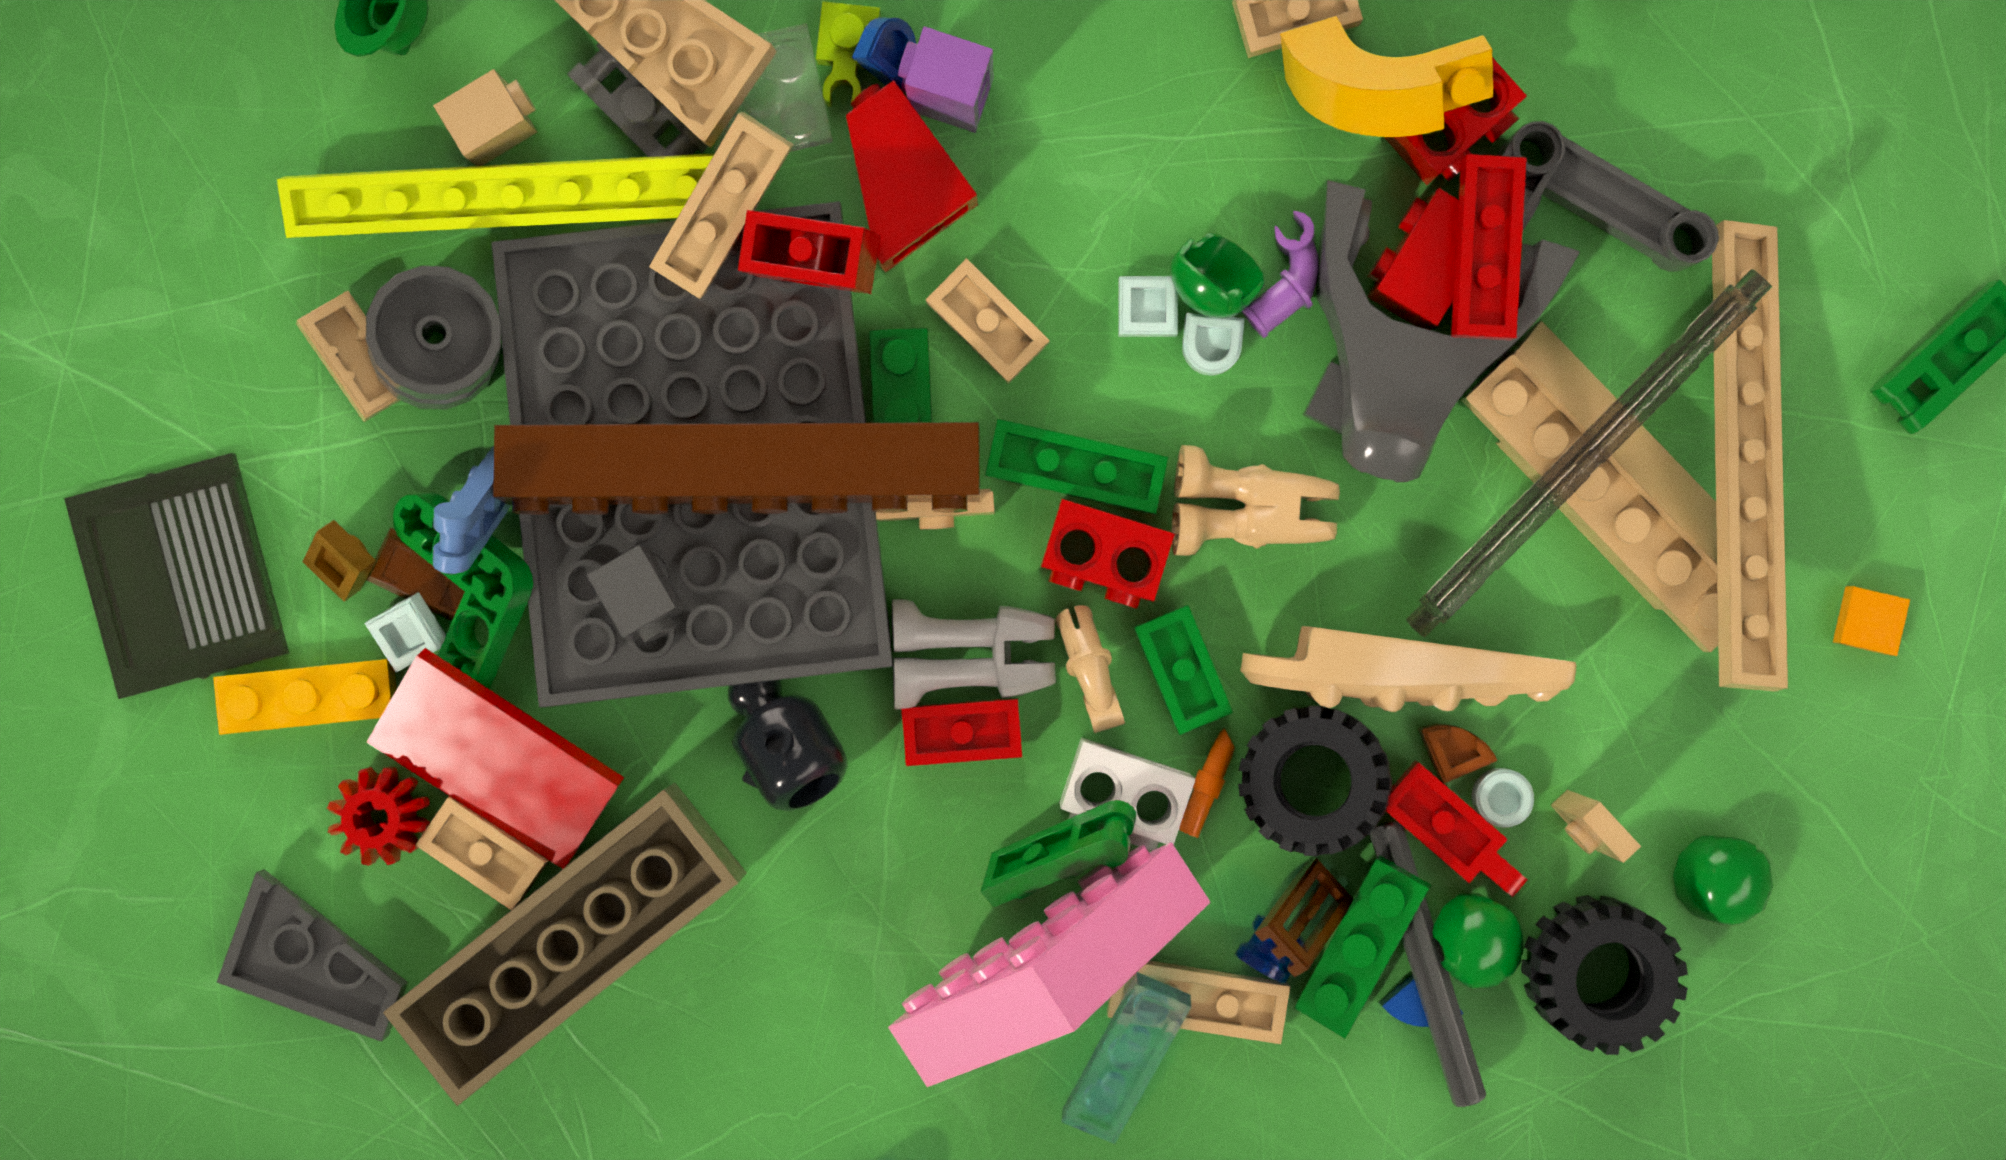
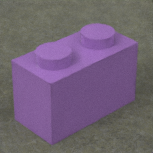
(947, 78)

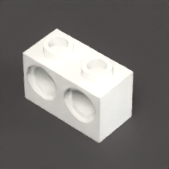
(1131, 779)

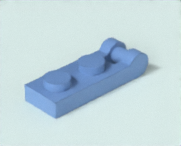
(467, 520)

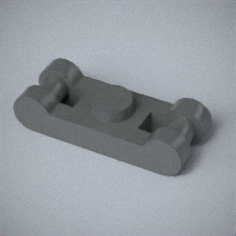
(633, 107)

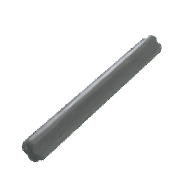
(1433, 981)

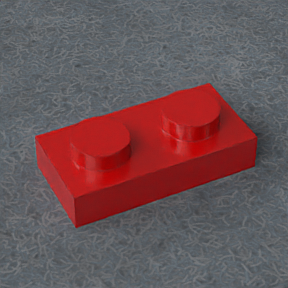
(962, 732)

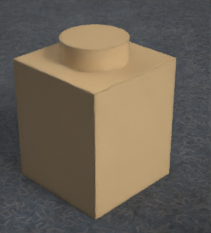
(487, 117)

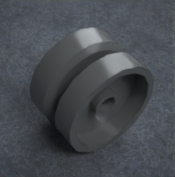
(407, 314)

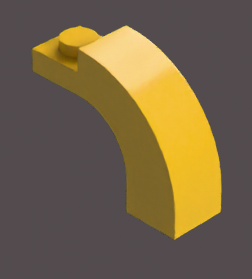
(1378, 92)

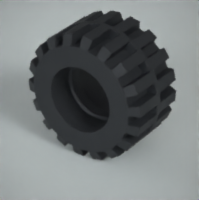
(1264, 793)
(1642, 1000)

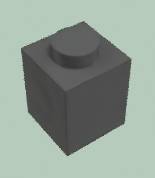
(637, 595)

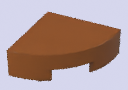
(1454, 750)

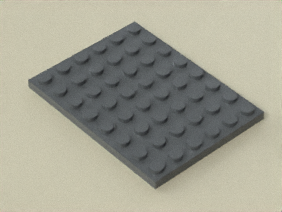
(617, 343)

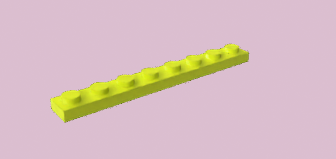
(489, 195)

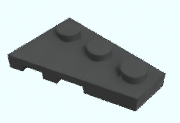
(307, 962)

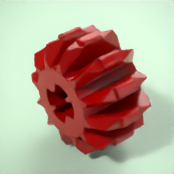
(378, 793)

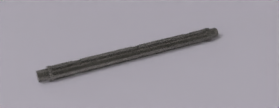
(1589, 451)

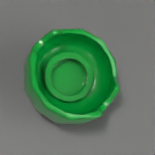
(1216, 276)
(1723, 879)
(1479, 940)

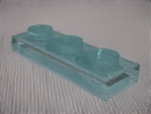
(1126, 1058)

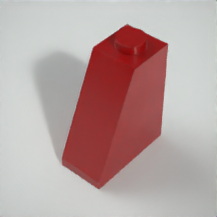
(903, 174)

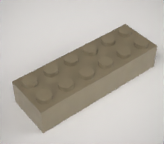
(565, 943)

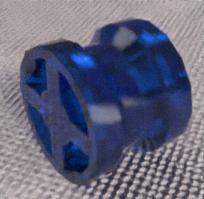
(1259, 954)

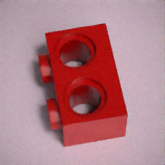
(1462, 129)
(1109, 537)

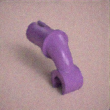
(1296, 284)

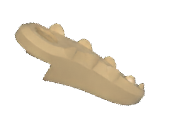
(1397, 671)

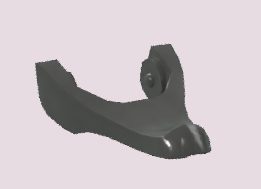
(1398, 375)

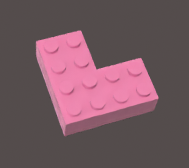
(1052, 970)

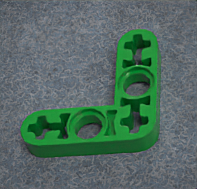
(482, 592)

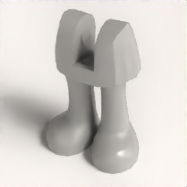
(917, 632)

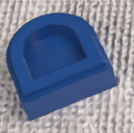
(883, 47)

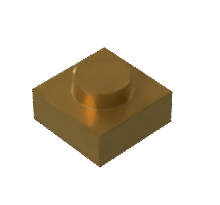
(339, 560)

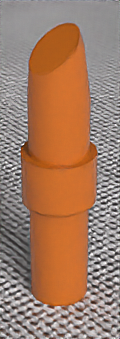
(1207, 785)

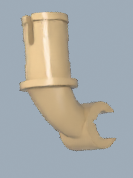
(1090, 664)

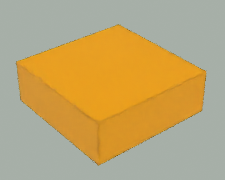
(1871, 620)

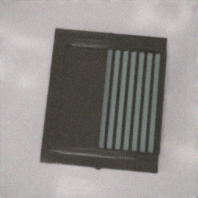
(176, 575)

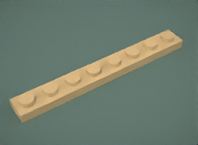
(1750, 471)

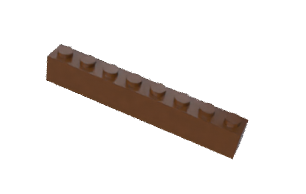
(737, 466)

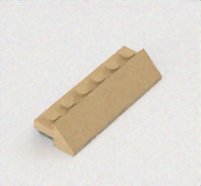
(1634, 505)

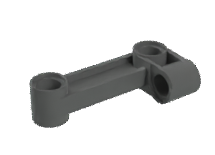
(1609, 199)

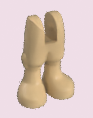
(1269, 511)

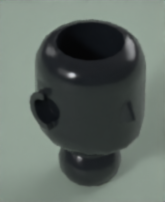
(785, 746)

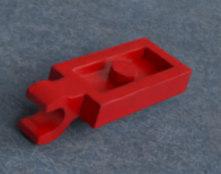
(1451, 828)

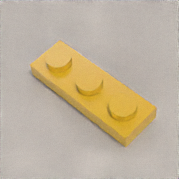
(303, 696)

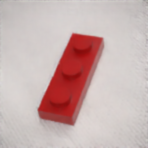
(1488, 247)

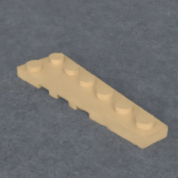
(682, 53)

